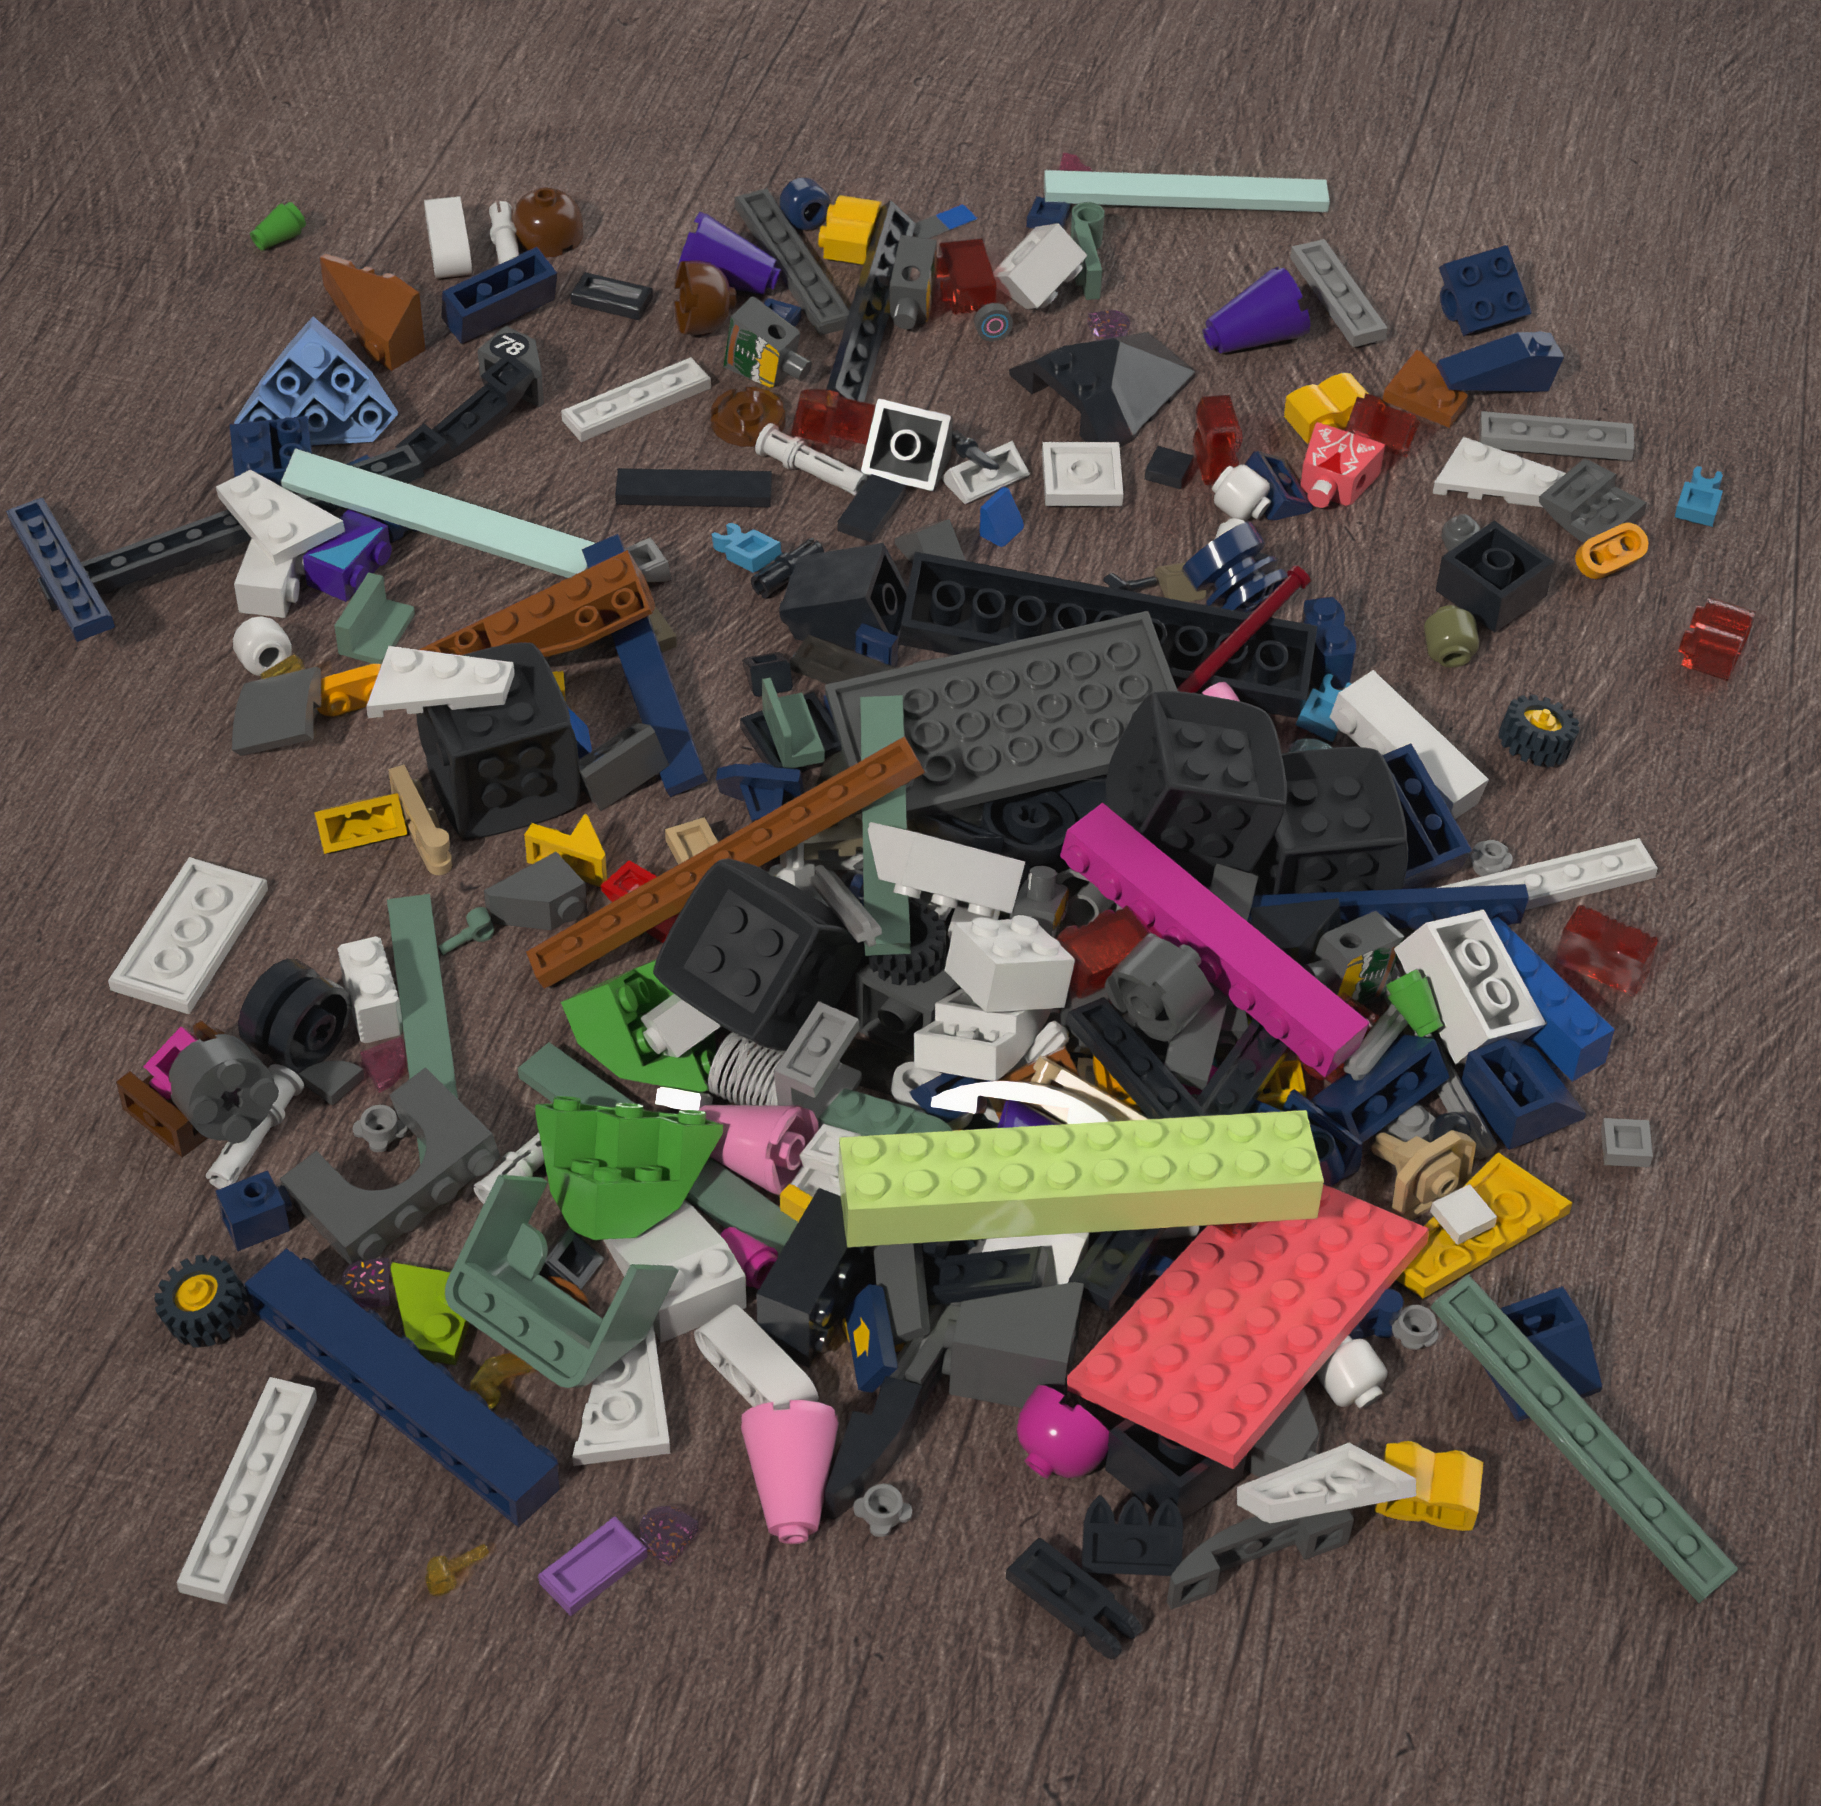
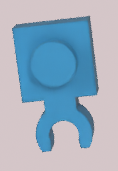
(1700, 498)
(747, 550)
(1318, 708)

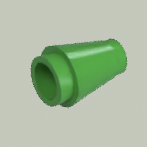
(278, 226)
(1415, 1002)

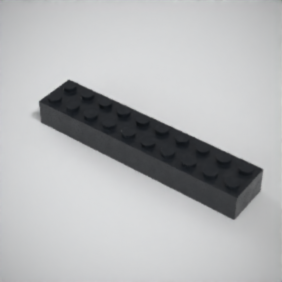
(976, 606)

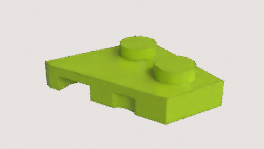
(426, 1313)

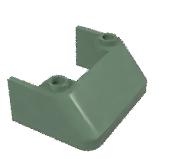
(506, 1298)

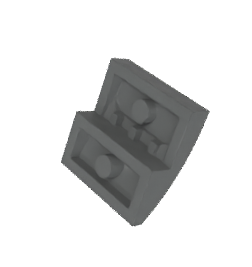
(1589, 501)
(276, 711)

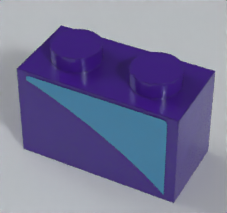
(345, 560)

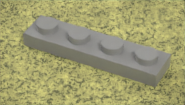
(1338, 293)
(1557, 435)

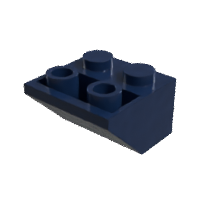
(268, 445)
(1518, 1092)
(1560, 1336)

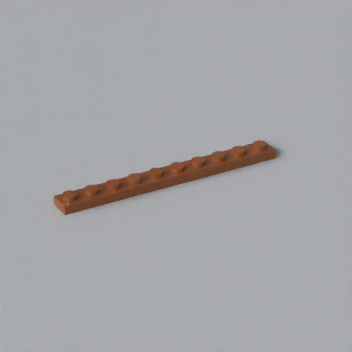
(753, 844)

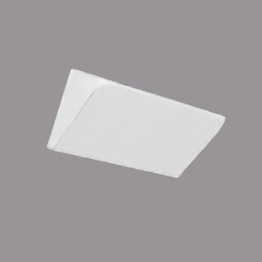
(973, 482)

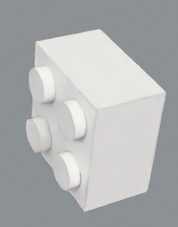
(1009, 964)

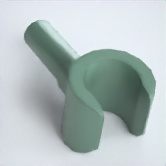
(479, 929)

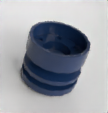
(1233, 571)

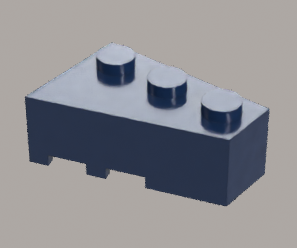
(1433, 835)

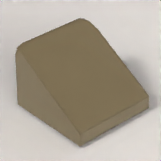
(1175, 584)

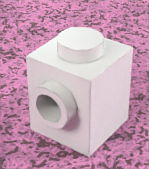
(676, 1027)

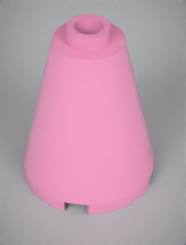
(763, 1141)
(791, 1463)

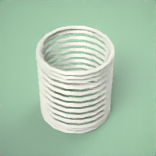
(744, 1072)

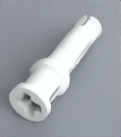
(796, 454)
(237, 1155)

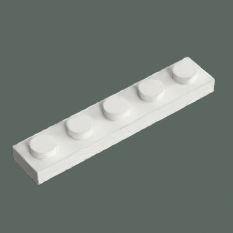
(247, 1491)

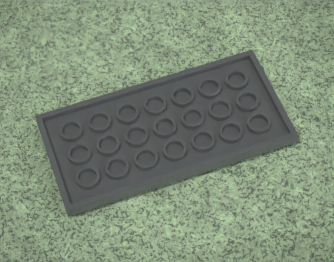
(1013, 711)

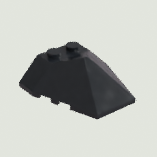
(1110, 382)

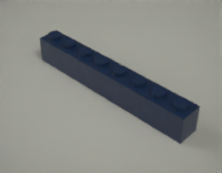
(404, 1386)

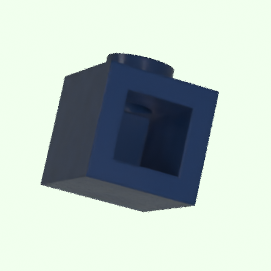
(254, 1210)

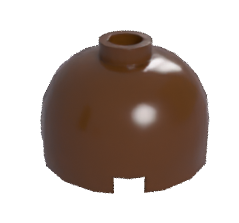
(547, 221)
(702, 297)

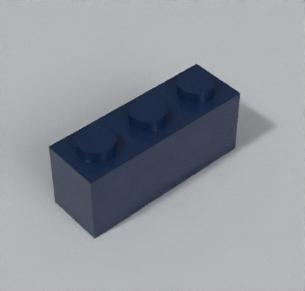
(498, 295)
(1393, 1085)

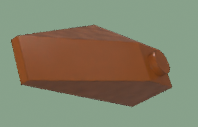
(378, 310)

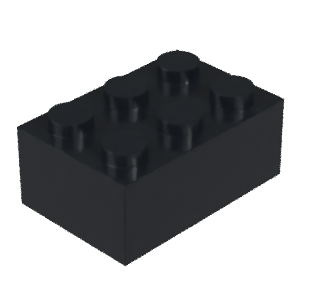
(811, 1281)

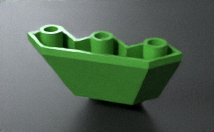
(611, 1030)
(621, 1164)

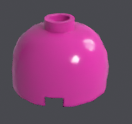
(1060, 1436)

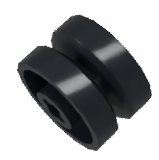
(1031, 826)
(294, 1015)

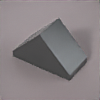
(931, 539)

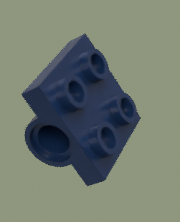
(1483, 291)

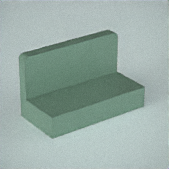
(371, 622)
(791, 728)

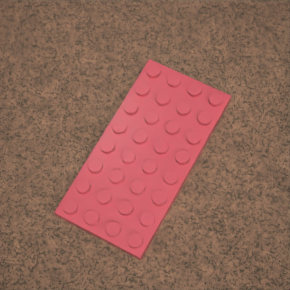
(1246, 1324)

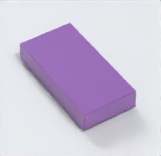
(592, 1566)

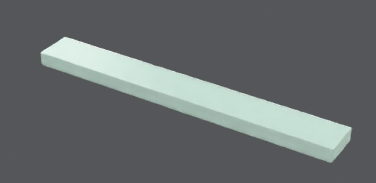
(1186, 191)
(435, 514)

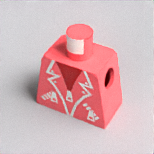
(1339, 466)

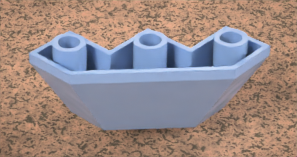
(327, 384)

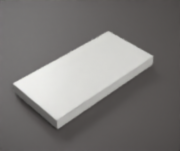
(188, 935)

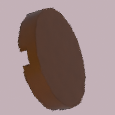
(744, 414)

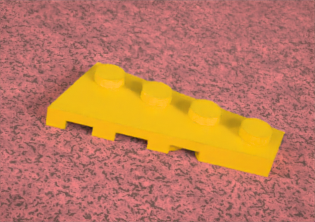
(1521, 1208)

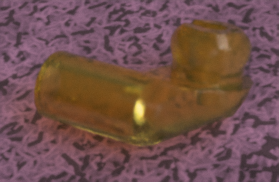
(493, 1373)

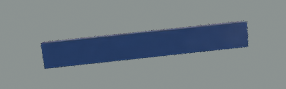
(653, 688)

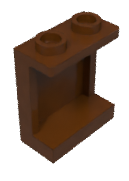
(158, 1113)

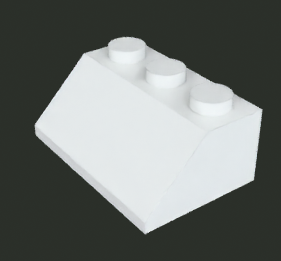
(945, 869)

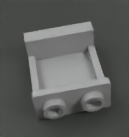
(811, 1066)

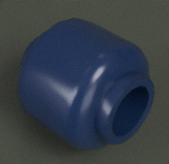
(805, 203)

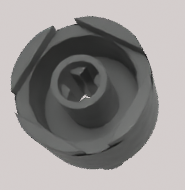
(1159, 987)
(222, 1088)

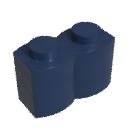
(1333, 644)

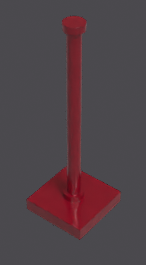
(1296, 579)

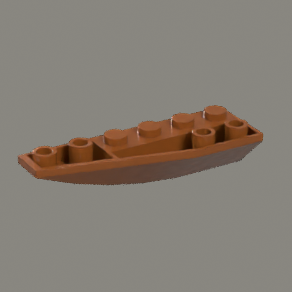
(563, 614)

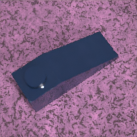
(1507, 364)

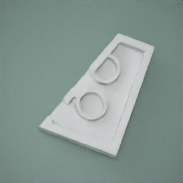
(1494, 472)
(276, 517)
(428, 678)
(625, 1410)
(1325, 1484)

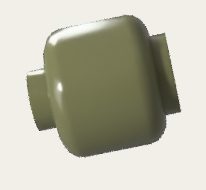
(1451, 636)

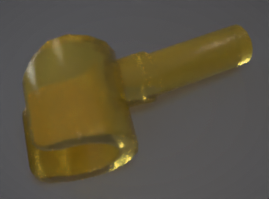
(441, 1571)

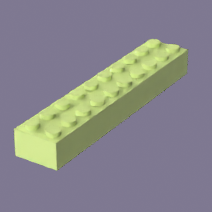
(1078, 1178)

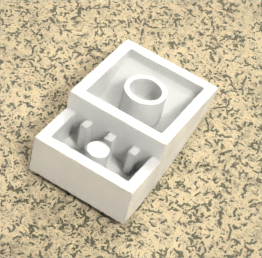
(975, 1042)

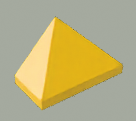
(360, 822)

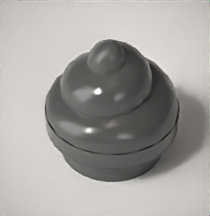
(1458, 530)

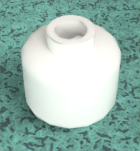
(1241, 493)
(261, 644)
(1353, 1374)

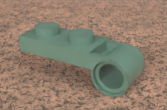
(1087, 232)
(877, 1116)

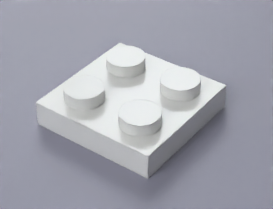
(1082, 474)

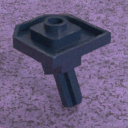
(760, 787)

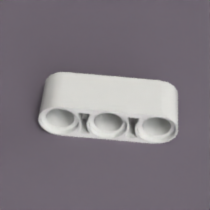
(448, 237)
(753, 1360)

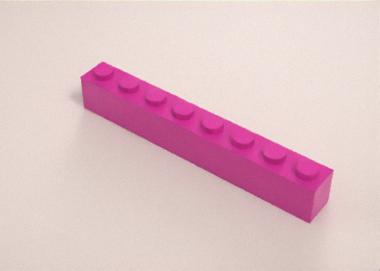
(1231, 950)

